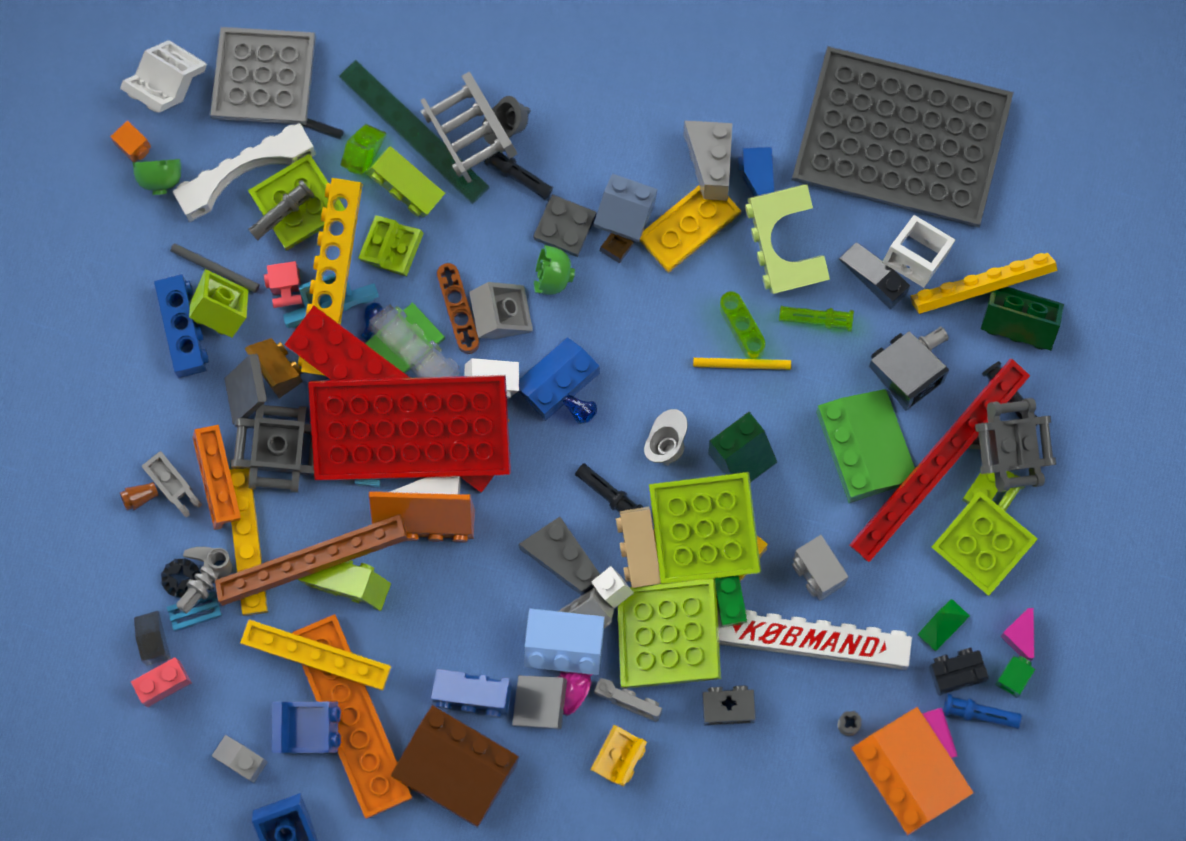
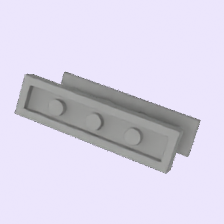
(479, 108)

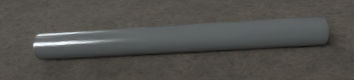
(215, 268)

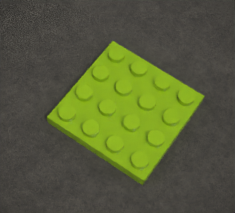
(705, 528)
(669, 634)

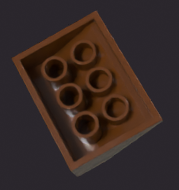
(455, 766)

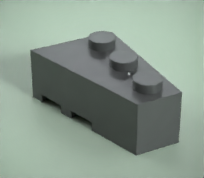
(562, 555)

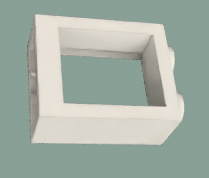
(920, 269)

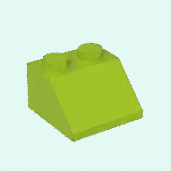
(219, 304)

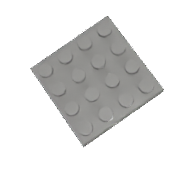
(263, 75)

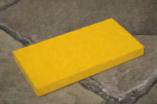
(687, 228)

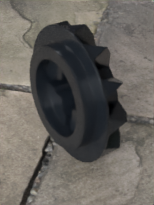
(173, 568)

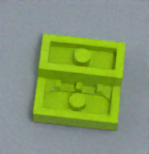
(391, 245)

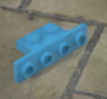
(361, 295)

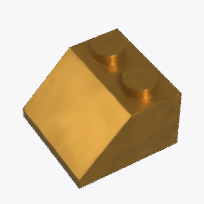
(275, 367)

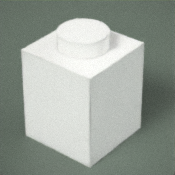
(612, 587)

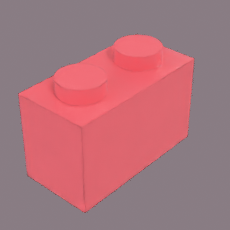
(161, 682)

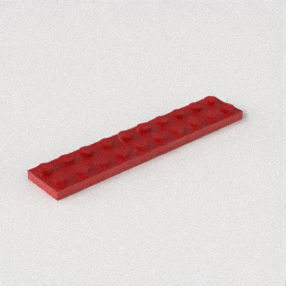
(346, 357)

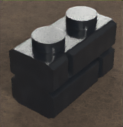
(958, 672)

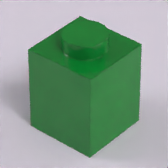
(1015, 675)

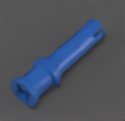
(1012, 719)

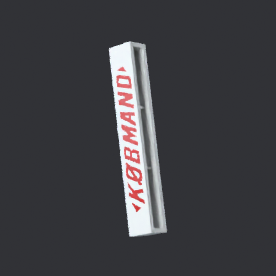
(819, 640)

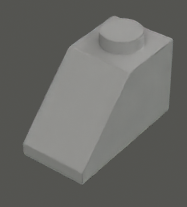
(591, 604)
(239, 758)

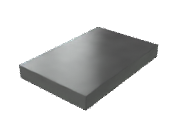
(245, 388)

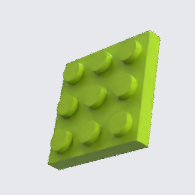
(306, 221)
(984, 543)

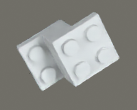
(163, 76)

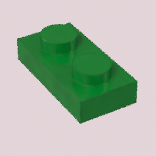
(730, 601)

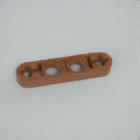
(455, 309)

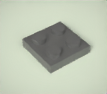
(564, 225)

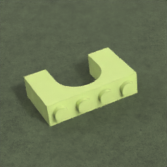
(765, 212)

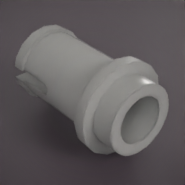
(934, 338)

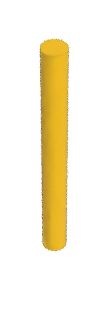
(742, 363)

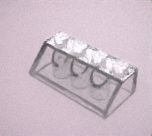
(410, 345)

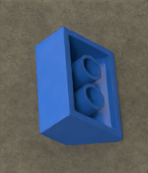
(556, 376)

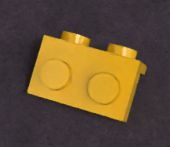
(619, 756)

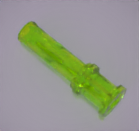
(786, 314)

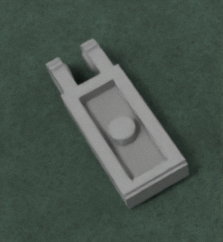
(170, 481)

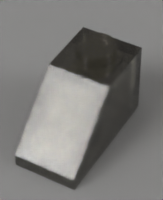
(151, 638)

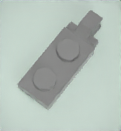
(626, 699)

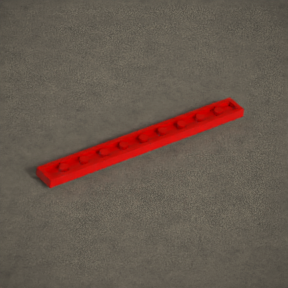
(937, 462)

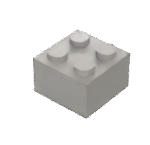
(819, 568)

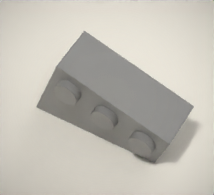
(711, 155)

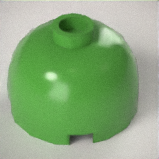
(157, 175)
(553, 271)

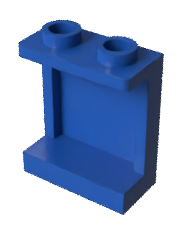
(305, 727)

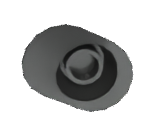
(511, 115)

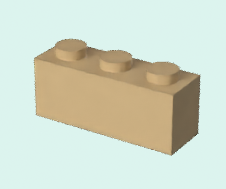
(638, 547)

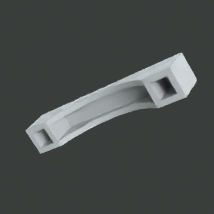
(201, 193)

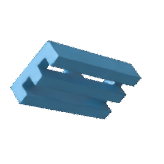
(174, 617)

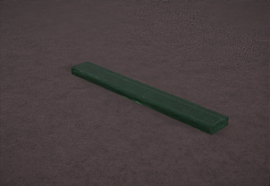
(411, 129)

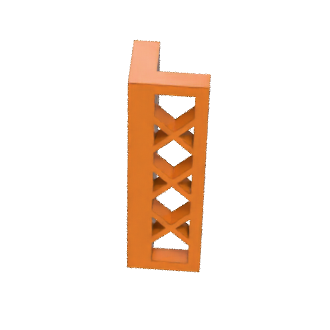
(216, 476)

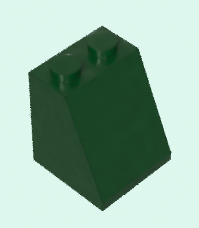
(743, 448)

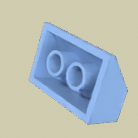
(564, 641)

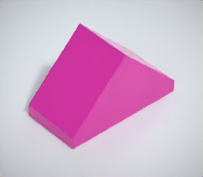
(1021, 635)

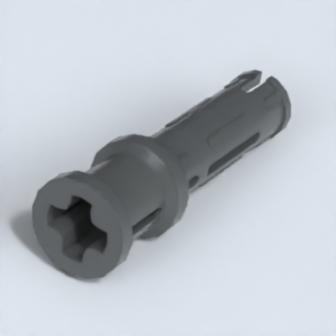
(290, 203)

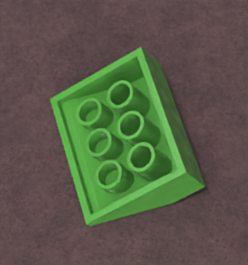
(865, 443)

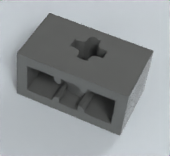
(717, 714)

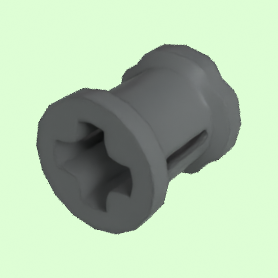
(849, 731)

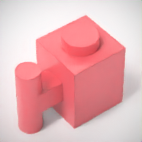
(284, 280)

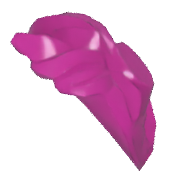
(576, 690)

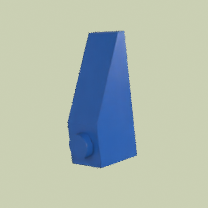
(757, 170)

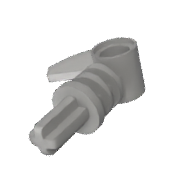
(208, 575)

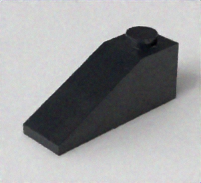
(875, 275)

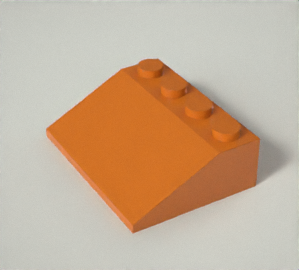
(427, 514)
(912, 770)

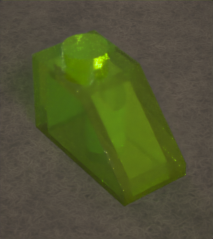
(362, 149)

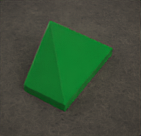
(943, 625)

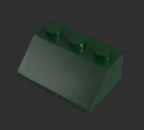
(1023, 317)

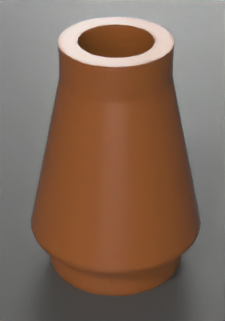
(138, 495)

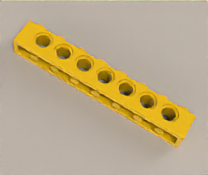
(337, 290)

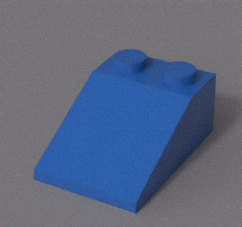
(284, 821)

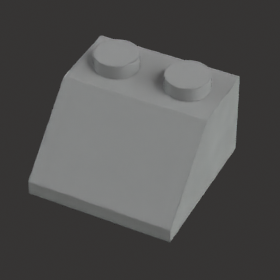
(500, 310)

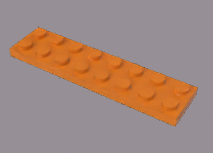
(364, 743)

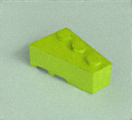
(405, 182)
(351, 581)

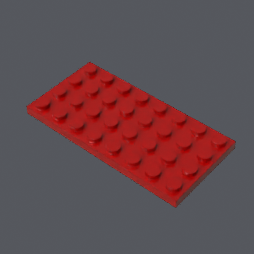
(410, 427)

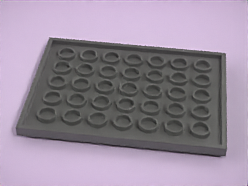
(903, 136)

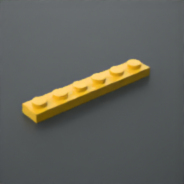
(983, 283)
(247, 538)
(316, 655)

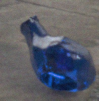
(370, 311)
(581, 410)

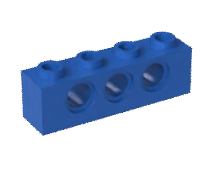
(167, 292)

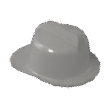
(666, 437)

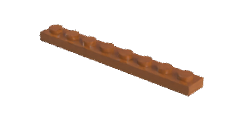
(311, 560)

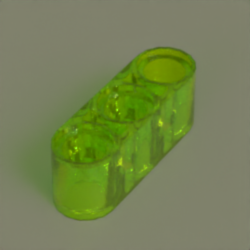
(739, 314)

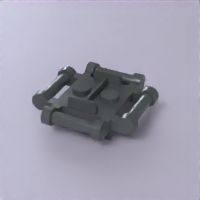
(1014, 444)
(274, 447)

